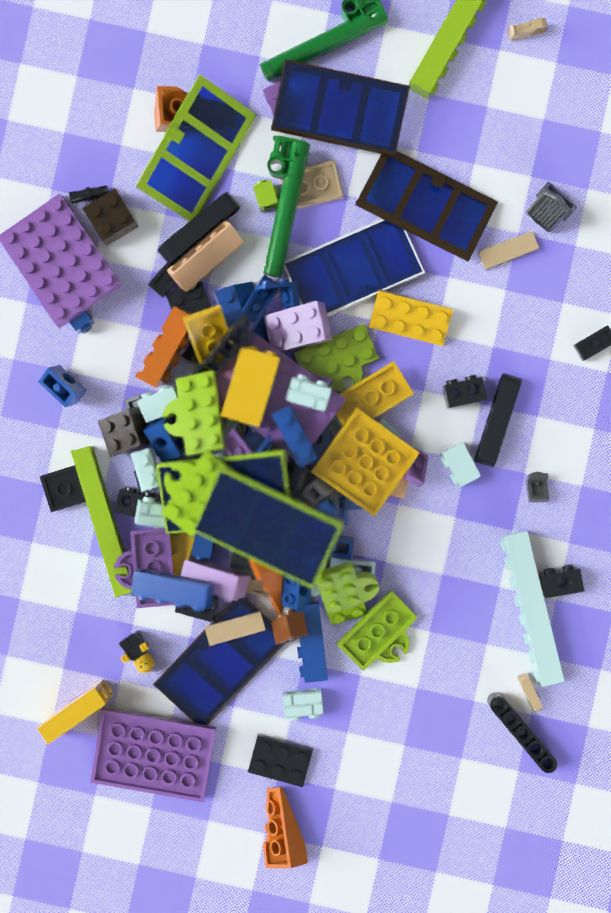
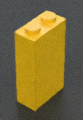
(251, 386)
(75, 711)

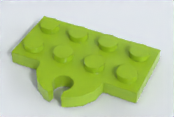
(340, 357)
(197, 414)
(191, 490)
(346, 592)
(379, 632)

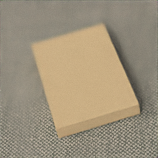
(320, 185)

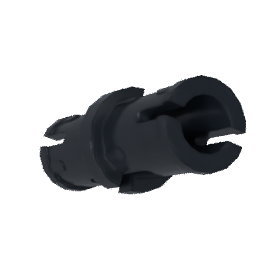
(88, 194)

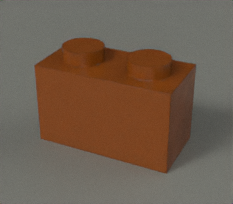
(289, 627)

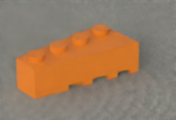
(166, 350)

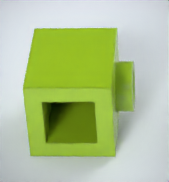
(266, 195)

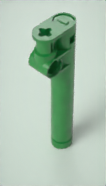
(363, 19)
(293, 162)

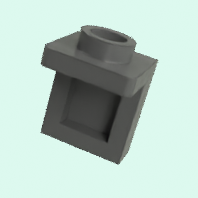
(537, 487)

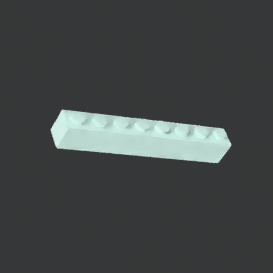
(532, 608)

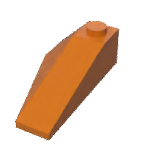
(167, 102)
(272, 583)
(284, 841)

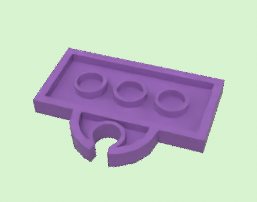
(149, 551)

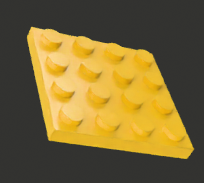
(365, 462)

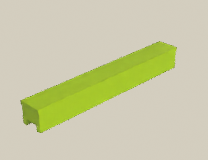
(101, 514)

